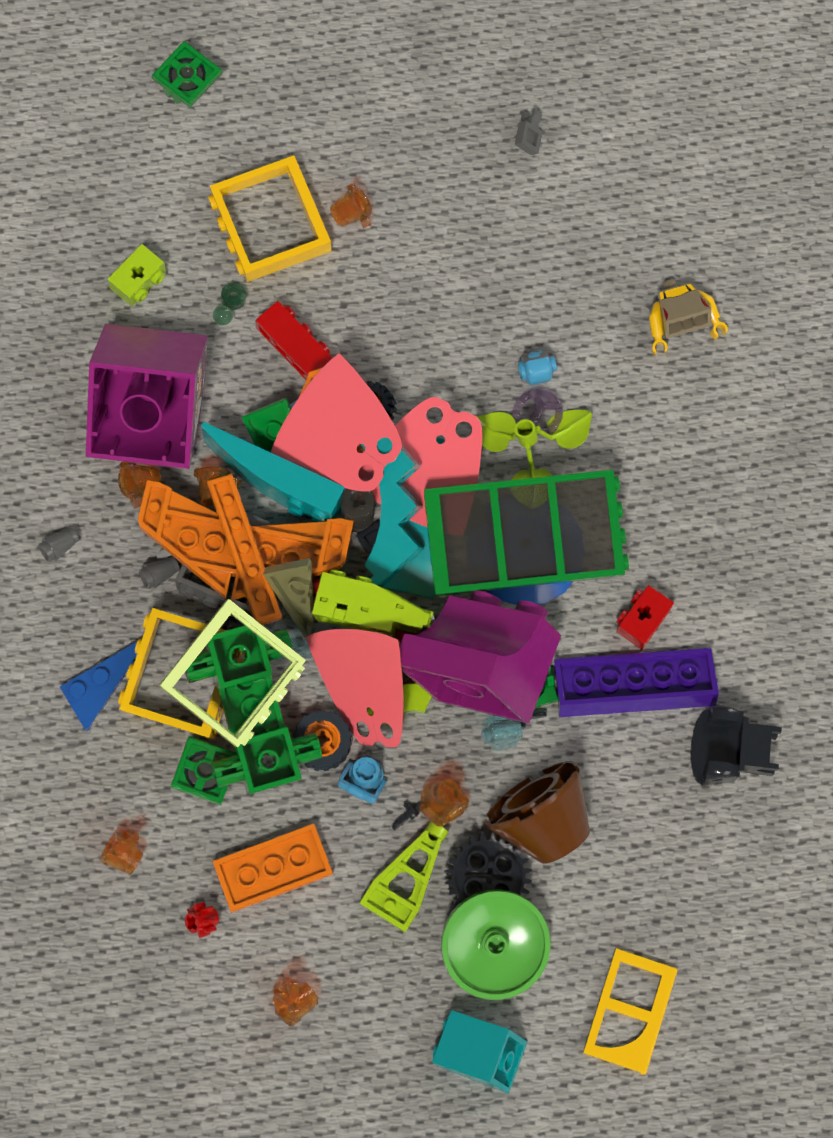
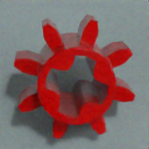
(201, 919)

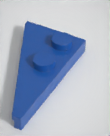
(93, 688)

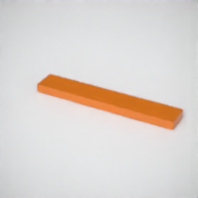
(244, 549)

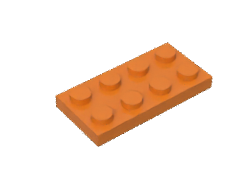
(272, 868)

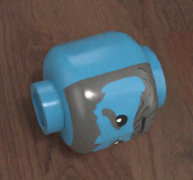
(536, 367)

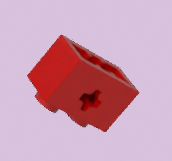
(640, 631)

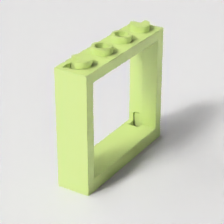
(276, 692)

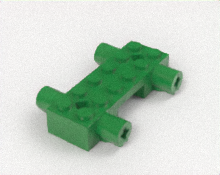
(240, 691)

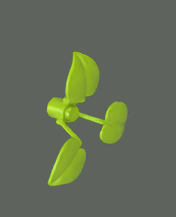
(502, 427)

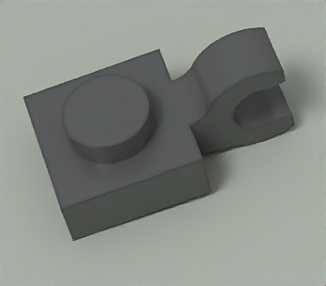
(528, 134)

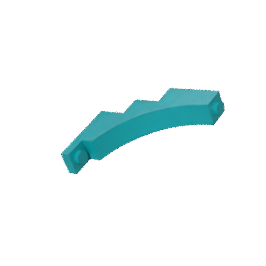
(394, 542)

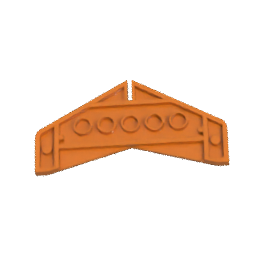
(198, 542)

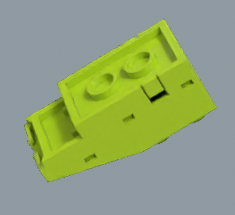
(366, 606)

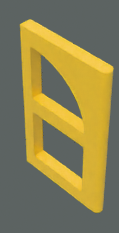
(638, 1053)

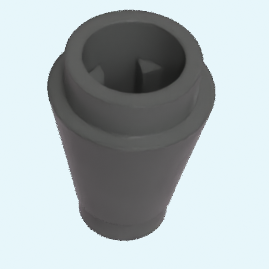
(58, 544)
(158, 572)

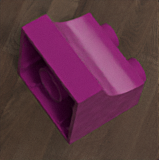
(483, 655)

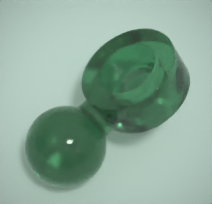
(223, 314)

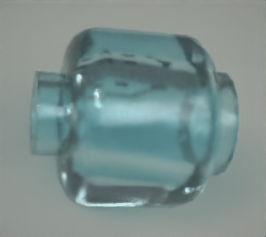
(501, 733)

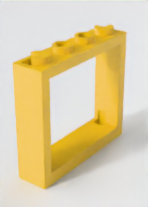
(287, 258)
(136, 671)

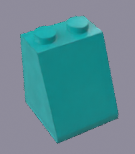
(479, 1051)

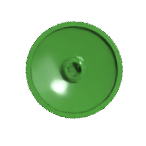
(495, 944)

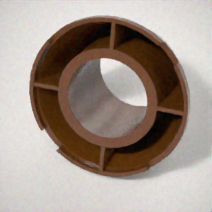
(543, 815)

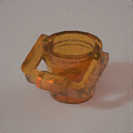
(352, 207)
(210, 473)
(133, 479)
(439, 800)
(122, 852)
(294, 1001)

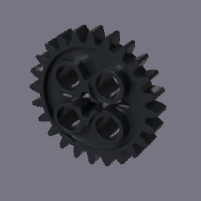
(489, 851)

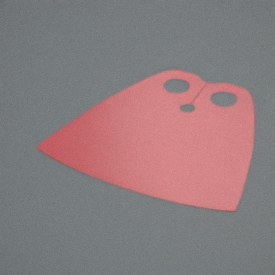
(331, 421)
(442, 465)
(360, 673)

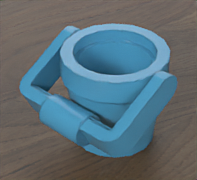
(365, 777)

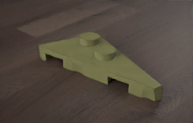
(295, 590)

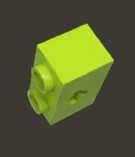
(139, 263)

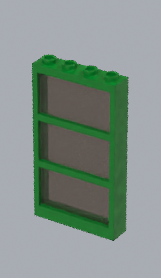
(525, 532)

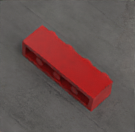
(292, 339)

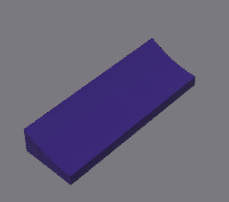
(635, 682)

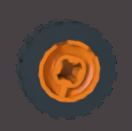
(332, 736)

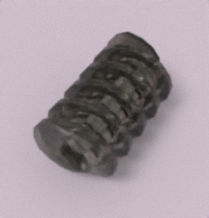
(359, 508)

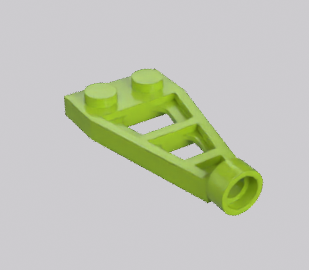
(389, 905)

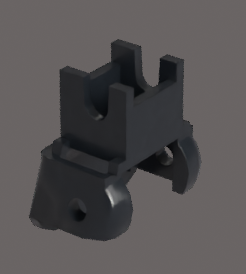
(728, 745)

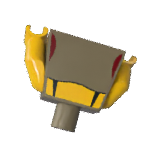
(682, 311)

